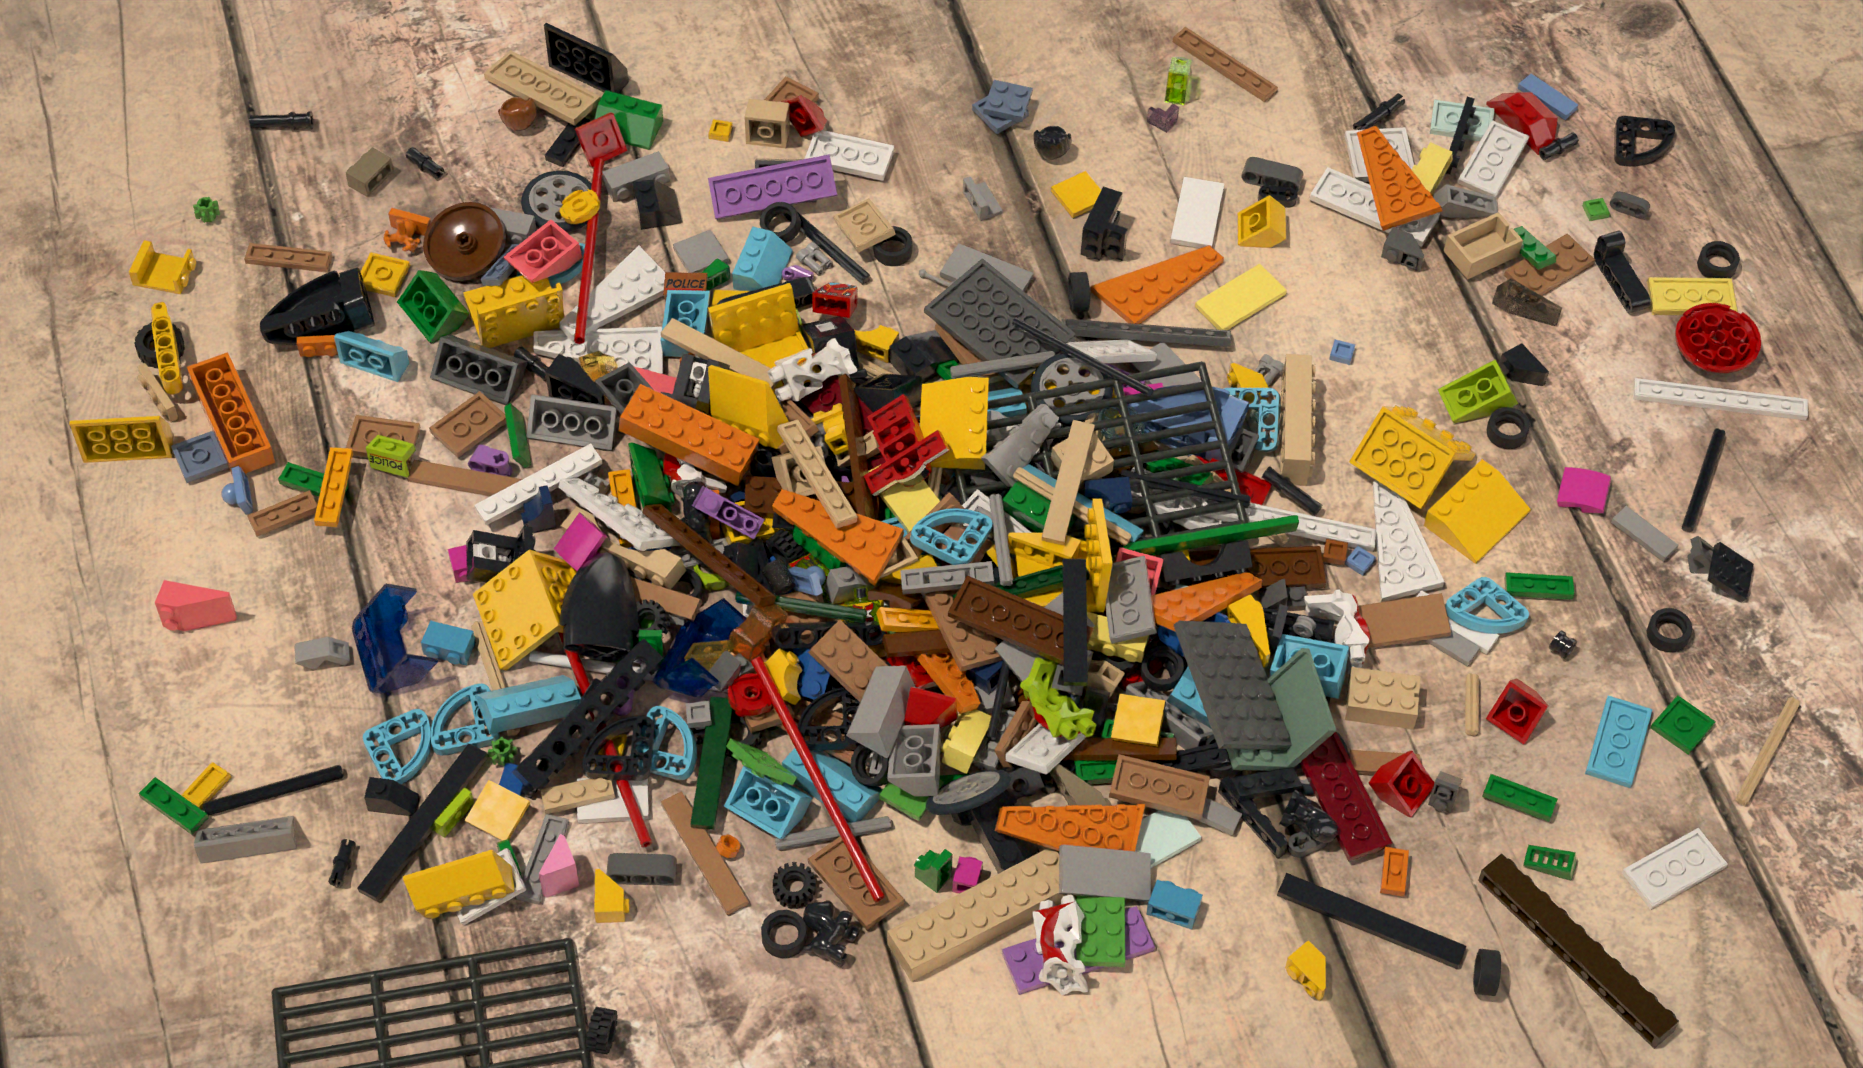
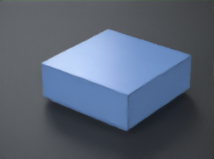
(1342, 352)
(1360, 560)

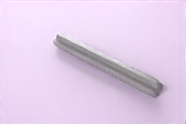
(999, 365)
(1001, 541)
(831, 833)

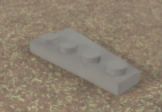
(1021, 444)

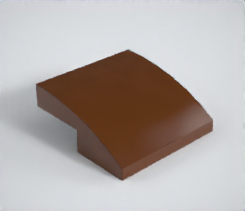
(894, 594)

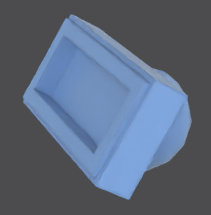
(239, 491)
(808, 580)

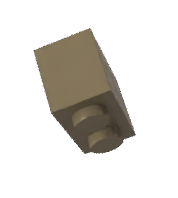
(369, 171)

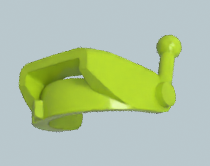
(711, 581)

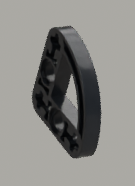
(1633, 130)
(815, 707)
(629, 763)

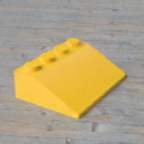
(746, 405)
(960, 413)
(123, 438)
(1477, 512)

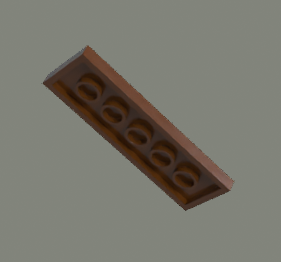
(763, 491)
(1296, 565)
(1010, 618)

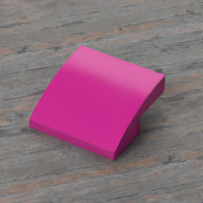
(1584, 490)
(580, 542)

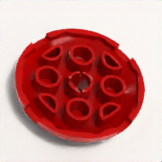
(1717, 338)

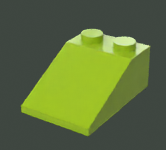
(1477, 393)

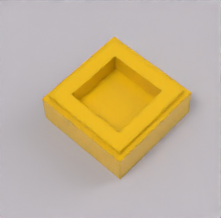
(720, 130)

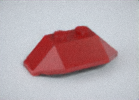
(1527, 115)

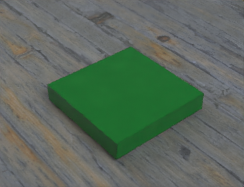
(1683, 724)

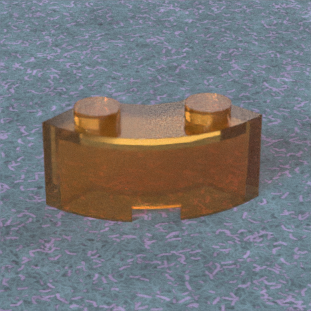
(756, 630)

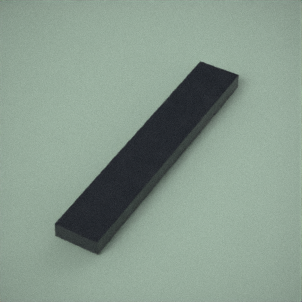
(1074, 622)

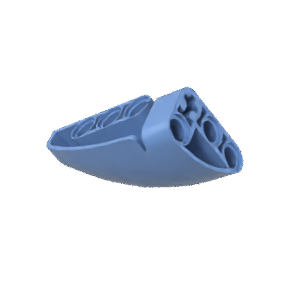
(1230, 408)

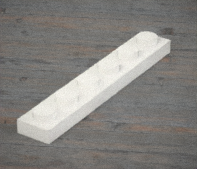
(526, 489)

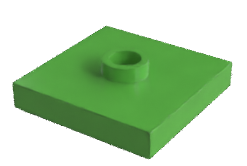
(911, 805)

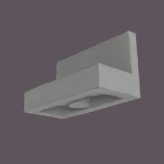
(981, 199)

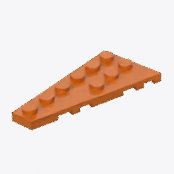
(1394, 185)
(1147, 290)
(862, 545)
(1202, 599)
(1074, 825)

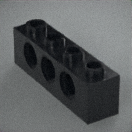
(1028, 785)

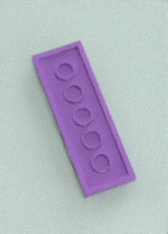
(785, 182)
(1026, 963)

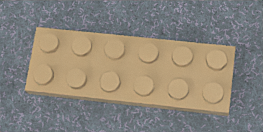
(545, 87)

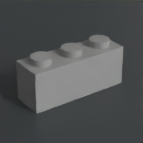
(620, 179)

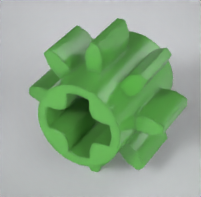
(206, 209)
(502, 751)

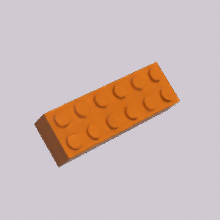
(230, 413)
(688, 434)

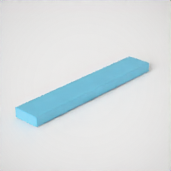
(1135, 531)

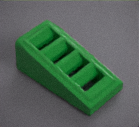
(718, 273)
(1550, 869)

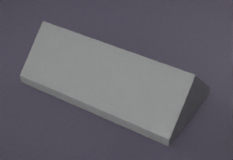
(572, 422)
(882, 709)
(1186, 730)
(245, 839)

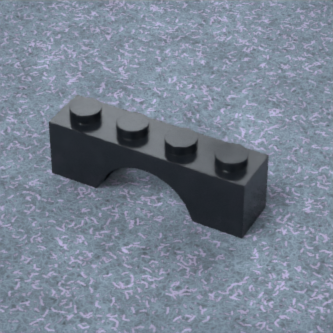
(1231, 557)

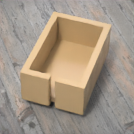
(1483, 245)
(1382, 698)

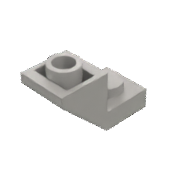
(314, 652)

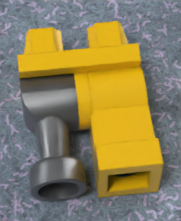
(831, 430)

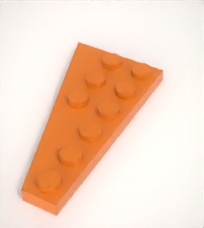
(948, 676)

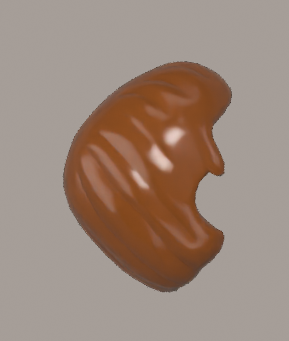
(518, 113)

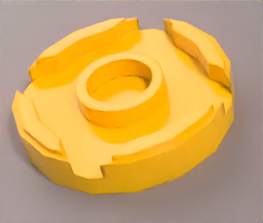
(579, 206)

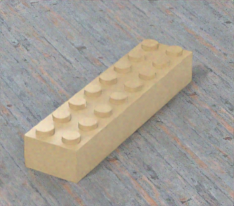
(976, 915)

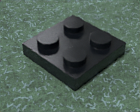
(1730, 572)

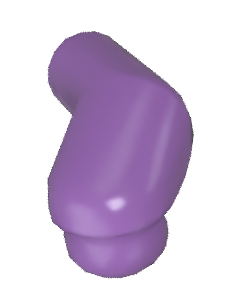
(795, 272)

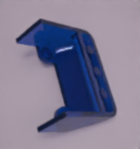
(381, 644)
(690, 676)

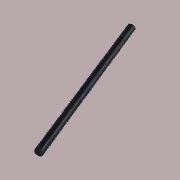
(1083, 357)

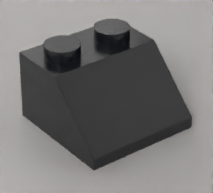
(655, 204)

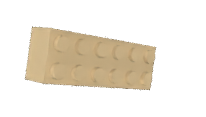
(1297, 418)

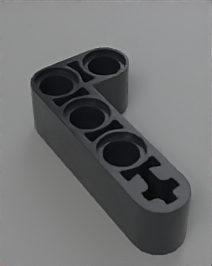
(1619, 273)

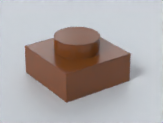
(1335, 552)

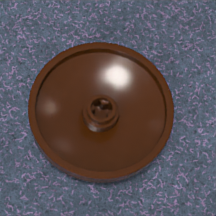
(464, 241)

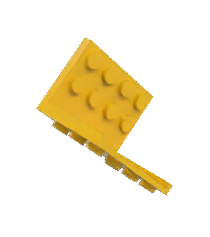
(514, 310)
(760, 326)
(1408, 453)
(1098, 563)
(523, 605)

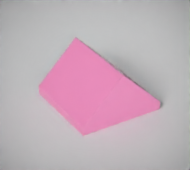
(559, 870)

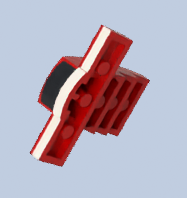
(902, 446)

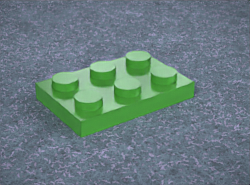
(761, 763)
(1102, 931)

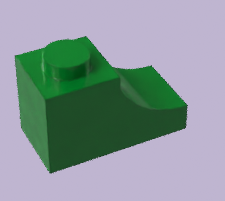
(934, 869)

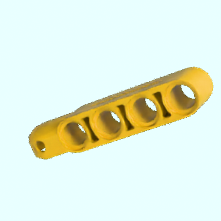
(166, 349)

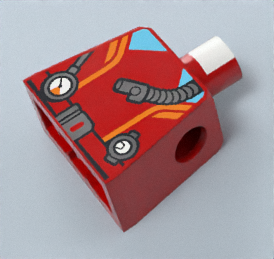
(839, 299)

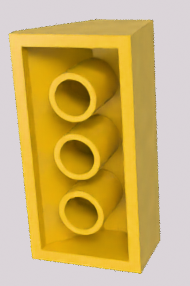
(459, 884)

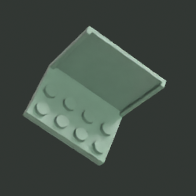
(1303, 712)

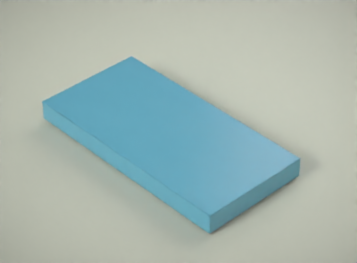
(1618, 741)

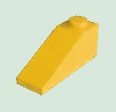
(1046, 553)
(1251, 613)

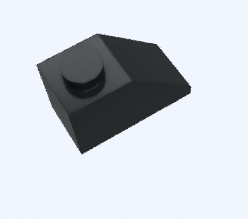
(1523, 366)
(744, 556)
(390, 797)

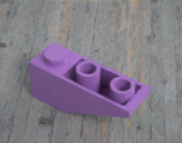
(728, 512)

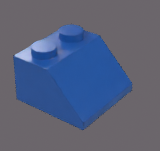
(813, 677)

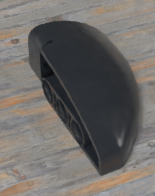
(320, 308)
(600, 610)

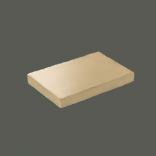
(864, 225)

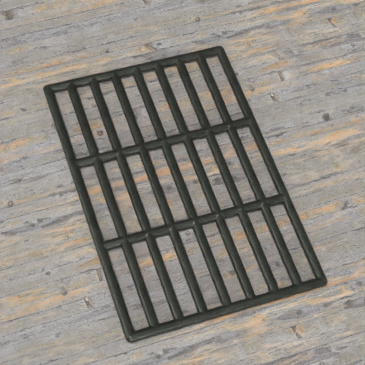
(1132, 440)
(476, 1003)

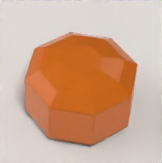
(728, 846)

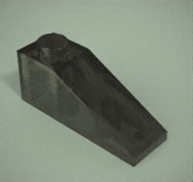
(1526, 303)

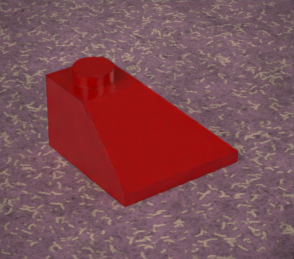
(805, 115)
(930, 708)
(1518, 710)
(1402, 783)

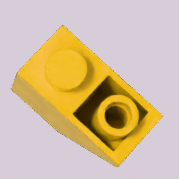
(1246, 378)
(1309, 968)

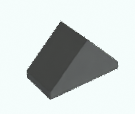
(1242, 449)

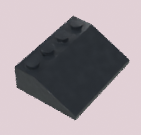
(584, 61)

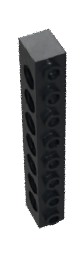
(527, 770)

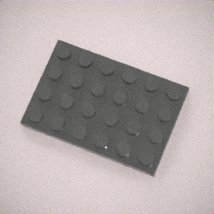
(980, 316)
(1232, 685)

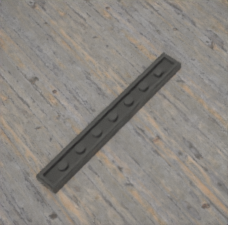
(1149, 332)

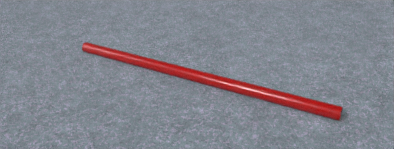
(588, 258)
(609, 749)
(818, 780)

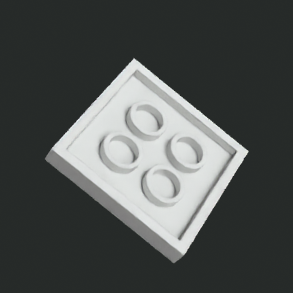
(1397, 139)

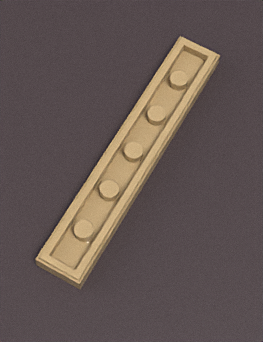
(711, 349)
(817, 474)
(1068, 482)

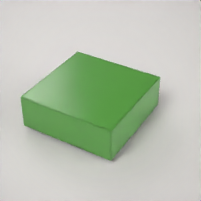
(1596, 209)

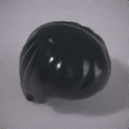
(1052, 142)

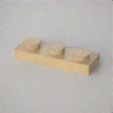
(156, 393)
(576, 794)

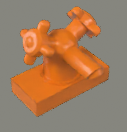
(406, 226)

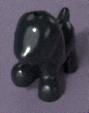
(694, 517)
(1309, 818)
(830, 931)

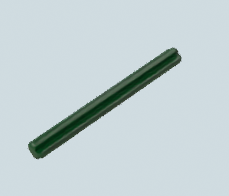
(813, 608)

